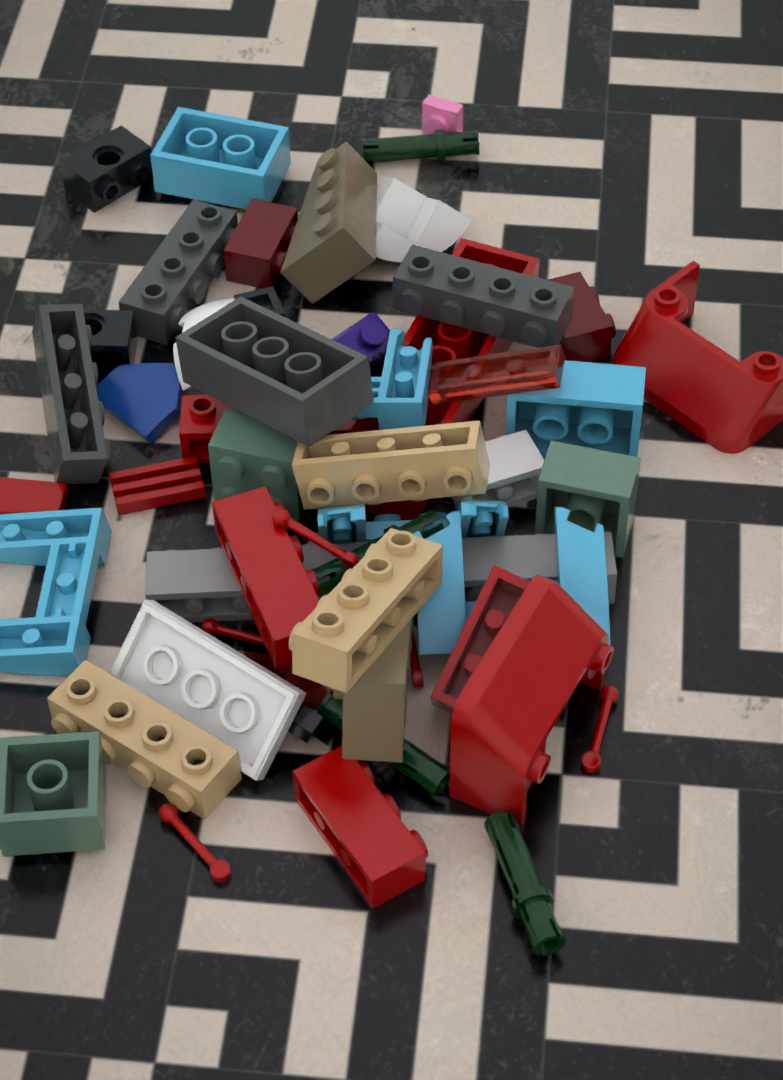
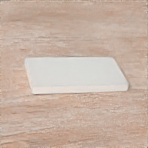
(208, 685)

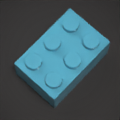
(220, 158)
(593, 409)

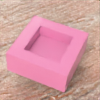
(441, 114)

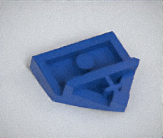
(143, 397)

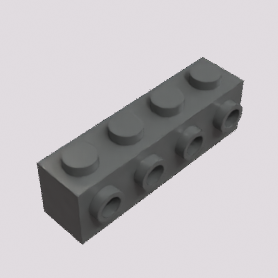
(180, 271)
(482, 297)
(70, 394)

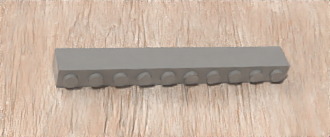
(203, 586)

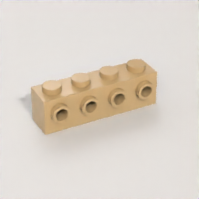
(392, 465)
(366, 610)
(147, 739)

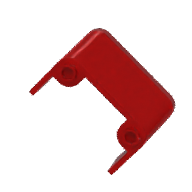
(693, 379)
(519, 695)

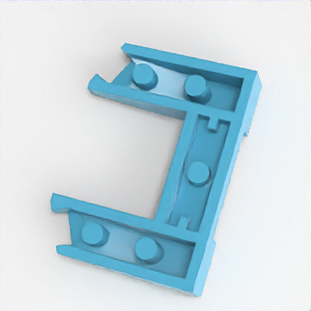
(403, 388)
(349, 522)
(71, 549)
(579, 571)

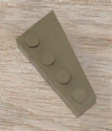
(334, 225)
(377, 705)

